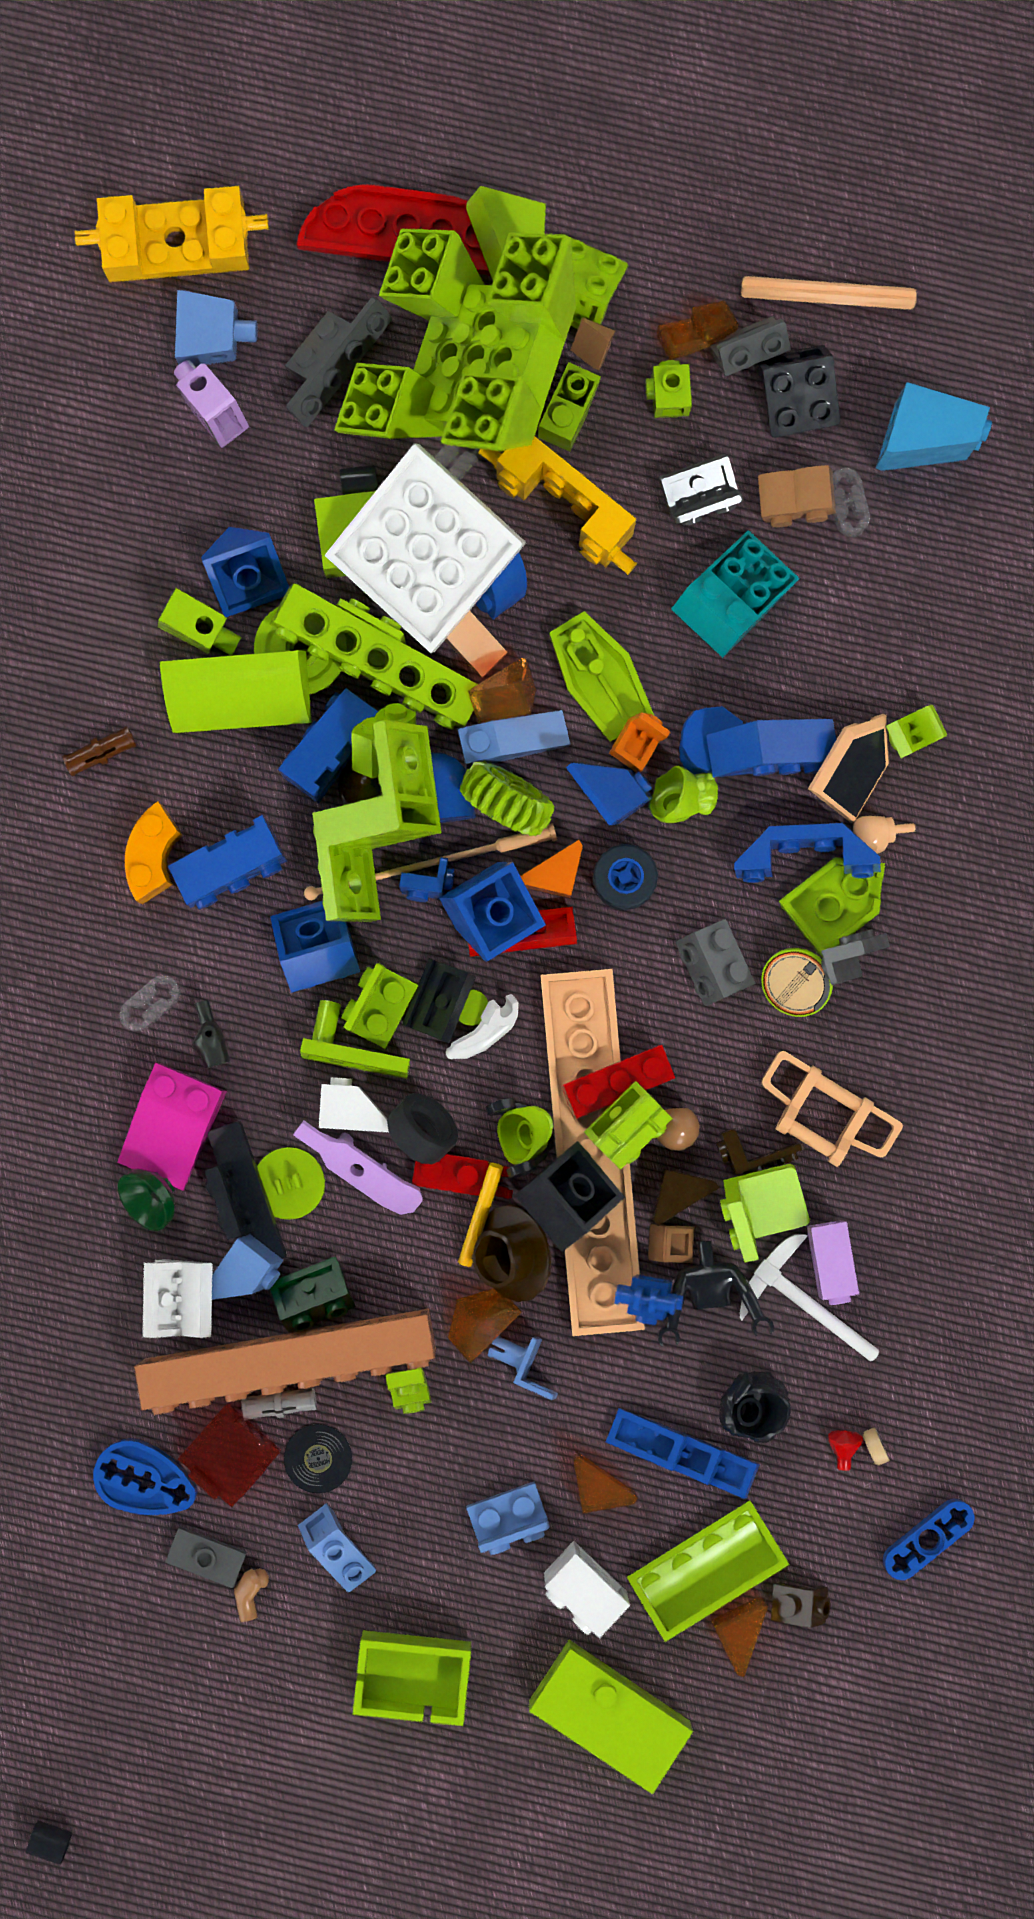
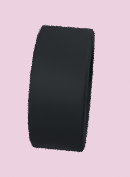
(412, 1139)

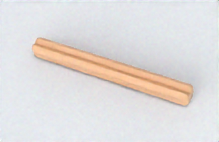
(828, 292)

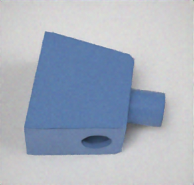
(209, 329)

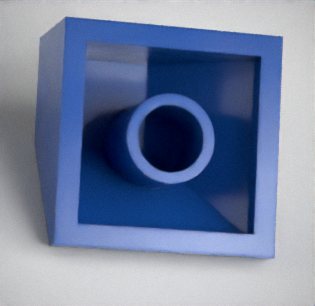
(612, 789)

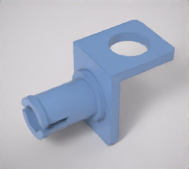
(522, 1360)

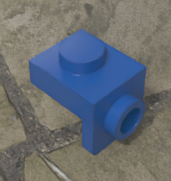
(422, 887)

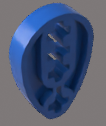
(131, 1496)

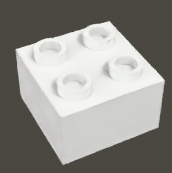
(585, 1590)

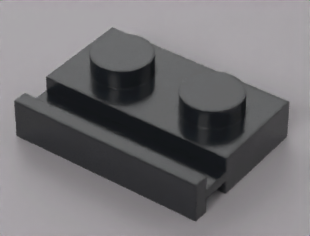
(439, 1000)

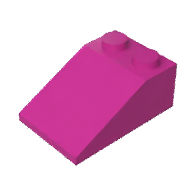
(171, 1124)

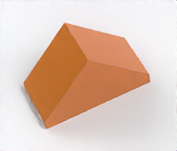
(556, 873)

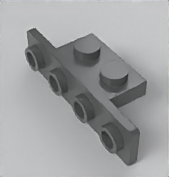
(331, 356)

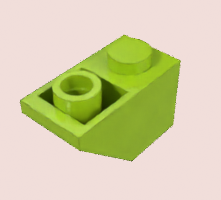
(568, 407)

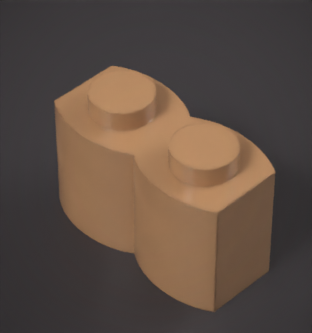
(797, 495)

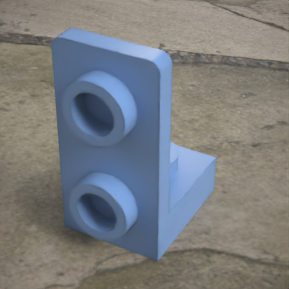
(334, 1549)

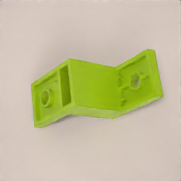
(352, 830)

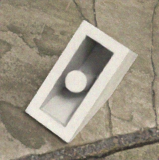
(349, 1108)

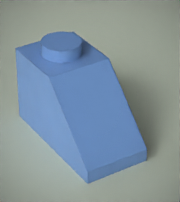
(245, 1269)

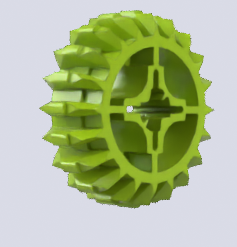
(507, 798)

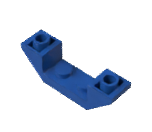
(757, 859)

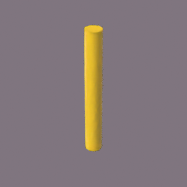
(480, 1213)

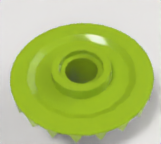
(320, 672)

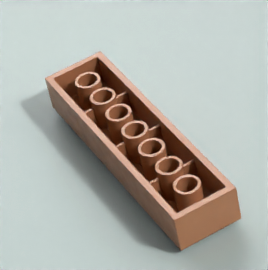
(285, 1359)

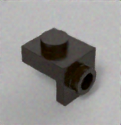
(800, 1605)

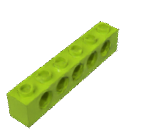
(289, 624)

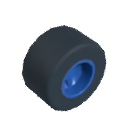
(630, 866)

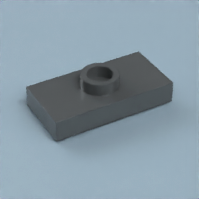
(206, 1557)

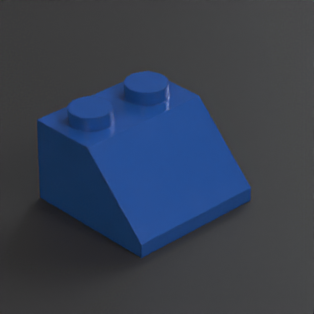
(493, 910)
(313, 948)

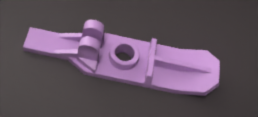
(373, 1181)

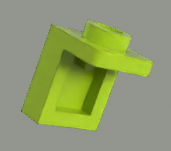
(915, 731)

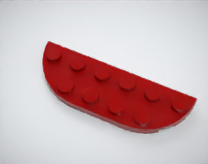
(368, 220)

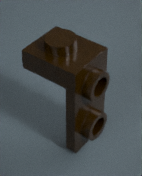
(732, 1151)

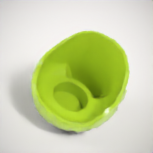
(683, 794)

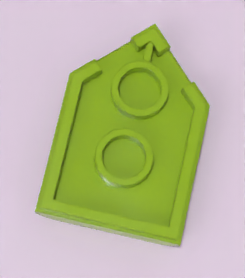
(833, 904)

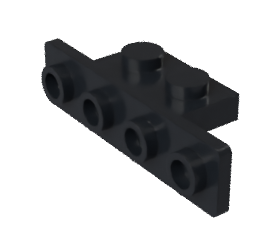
(239, 1189)

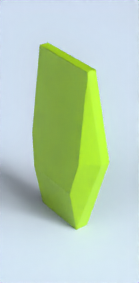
(599, 674)

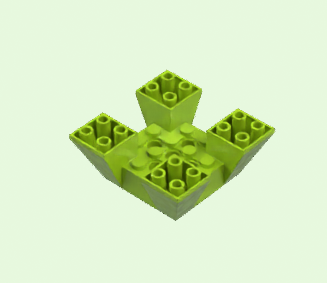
(484, 348)

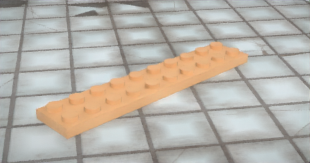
(580, 1040)

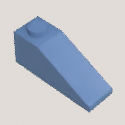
(513, 737)

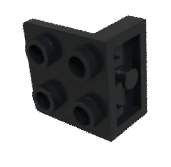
(800, 391)

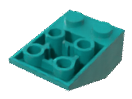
(734, 593)

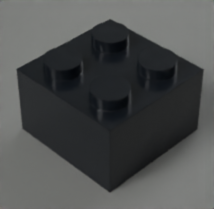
(569, 1196)

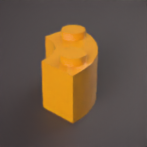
(148, 853)

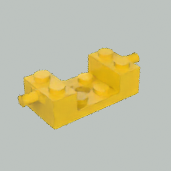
(135, 235)
(609, 523)

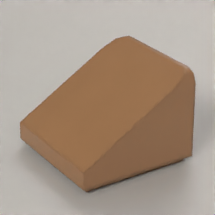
(592, 342)
(671, 1243)

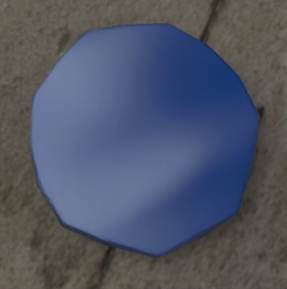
(694, 744)

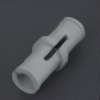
(279, 1403)

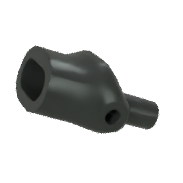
(211, 1048)

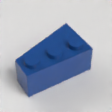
(326, 746)
(771, 747)
(228, 864)

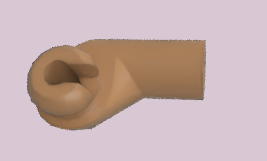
(246, 1591)

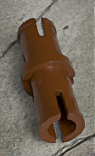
(99, 751)

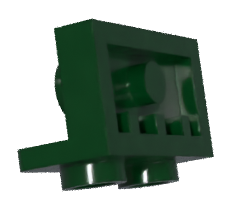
(312, 1295)

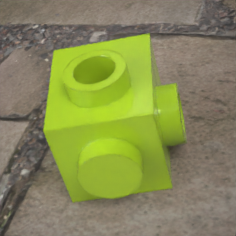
(670, 389)

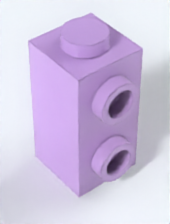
(833, 1261)

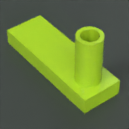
(323, 1050)

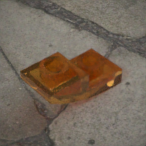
(705, 327)

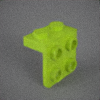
(763, 1206)

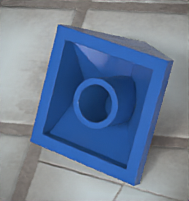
(244, 570)

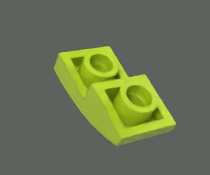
(409, 1390)

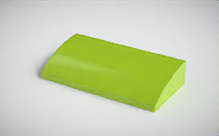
(236, 691)
(707, 1571)

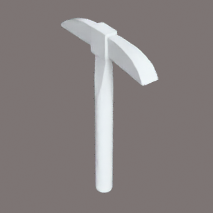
(768, 1274)

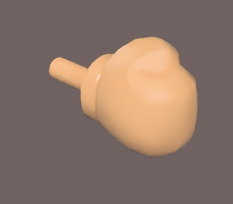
(879, 831)

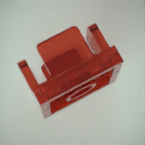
(228, 1456)

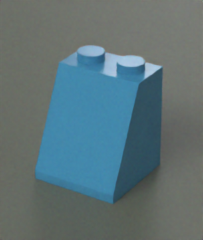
(932, 429)

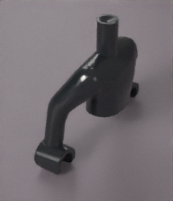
(710, 1288)

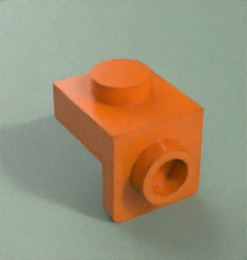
(639, 740)

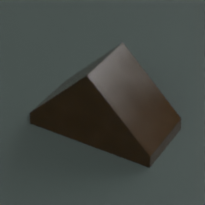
(679, 1192)

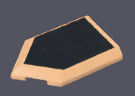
(853, 767)

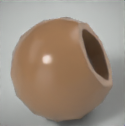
(681, 1130)

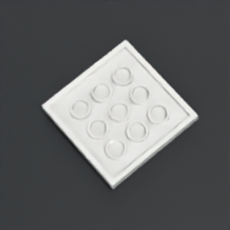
(425, 548)

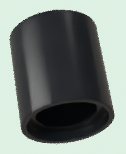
(358, 479)
(49, 1842)

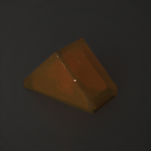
(504, 694)
(480, 1321)
(598, 1488)
(739, 1632)

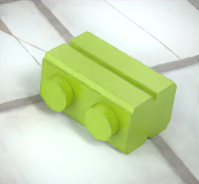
(628, 1125)

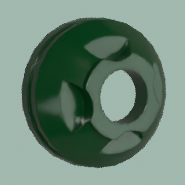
(147, 1198)

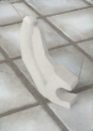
(494, 1025)

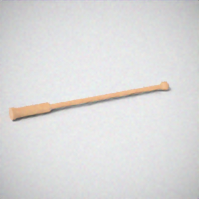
(502, 844)

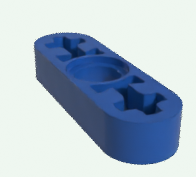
(941, 1513)

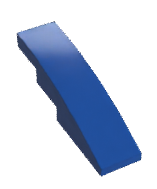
(682, 1453)

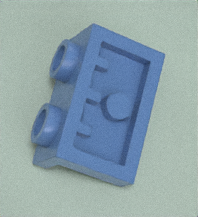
(508, 1518)

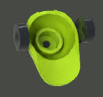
(523, 1135)

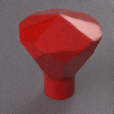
(844, 1446)

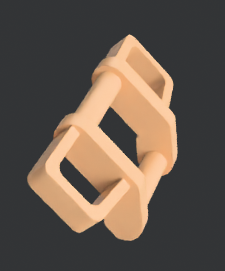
(862, 1108)

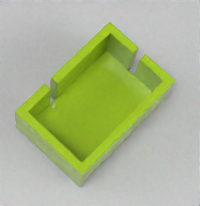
(411, 1673)

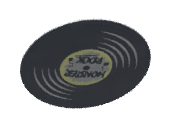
(318, 1458)

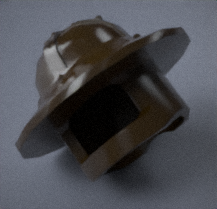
(513, 1254)

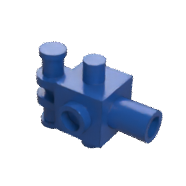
(648, 1298)

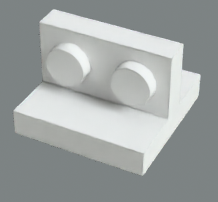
(177, 1299)

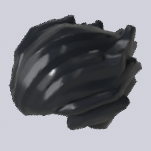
(755, 1407)

